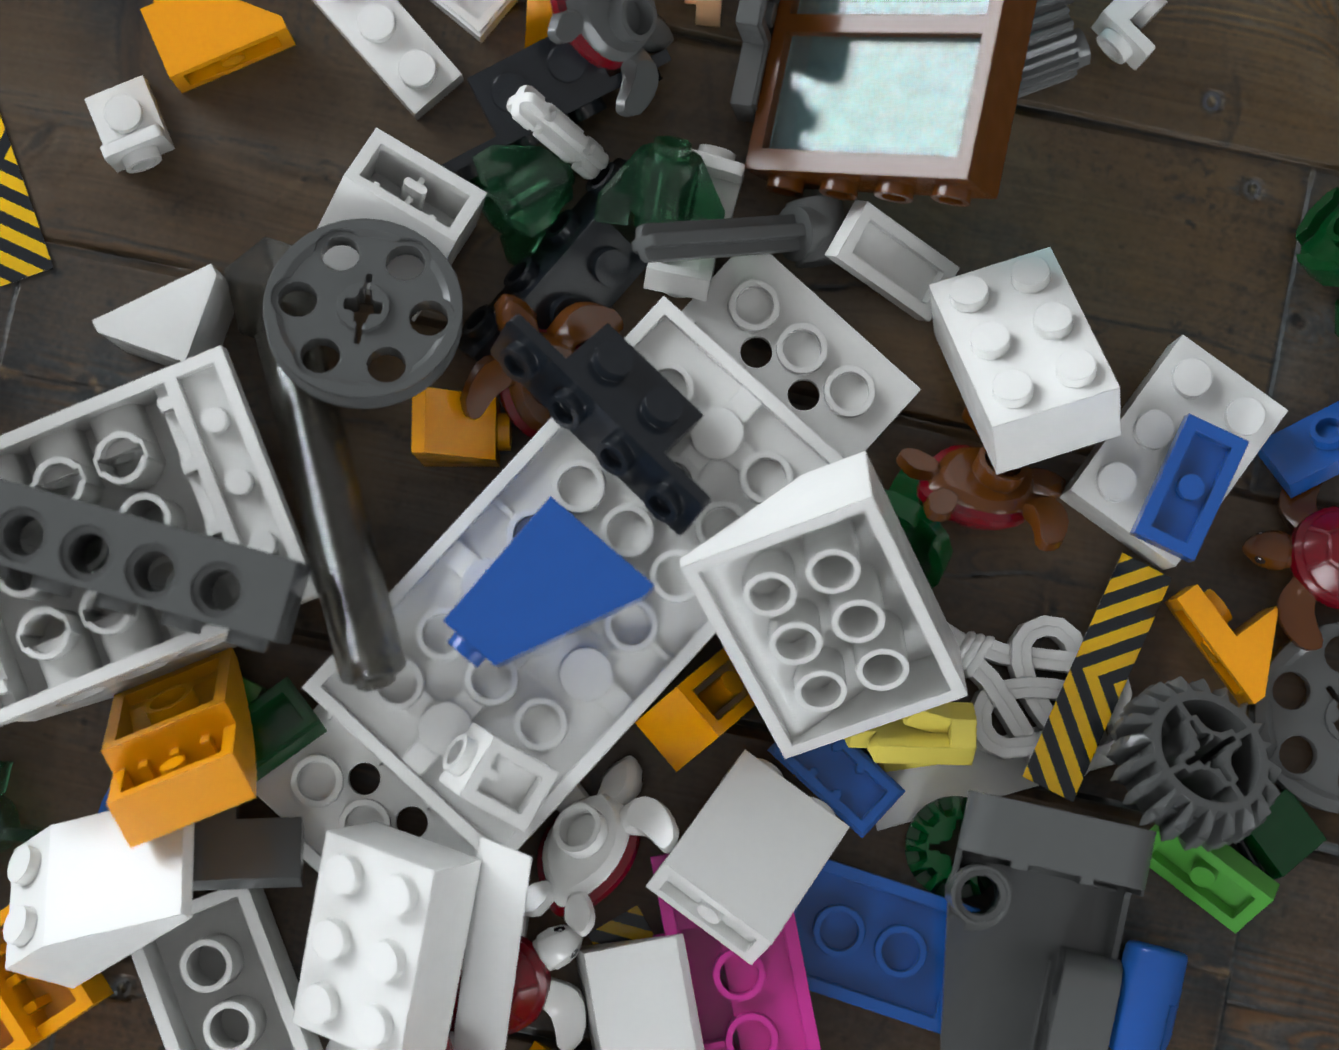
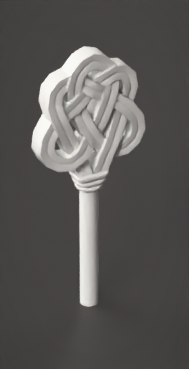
(1032, 691)

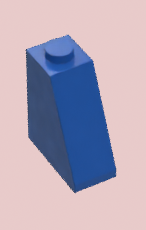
(543, 589)

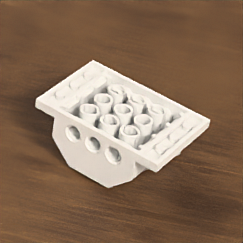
(162, 450)

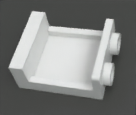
(749, 857)

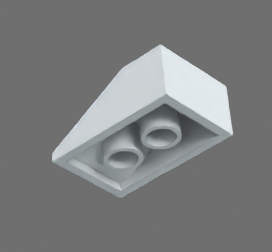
(91, 899)

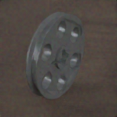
(386, 330)
(1310, 720)

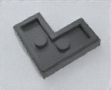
(755, 24)
(247, 852)

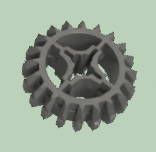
(1195, 801)

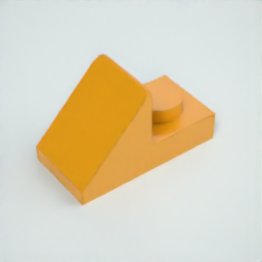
(1236, 656)

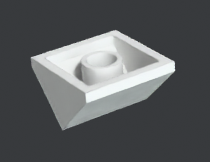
(174, 319)
(640, 995)

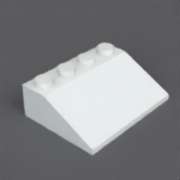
(827, 610)

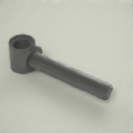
(799, 233)

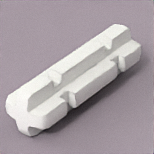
(557, 132)

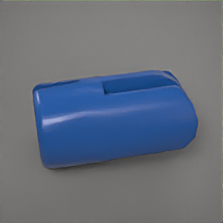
(1147, 997)

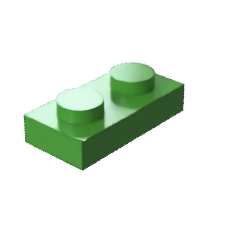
(1215, 880)

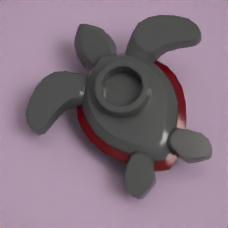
(615, 37)

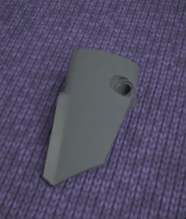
(1046, 950)

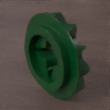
(929, 866)

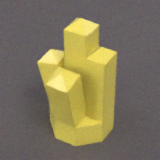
(924, 739)

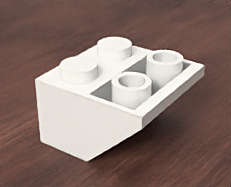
(404, 188)

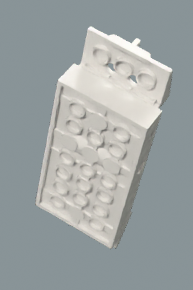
(593, 685)

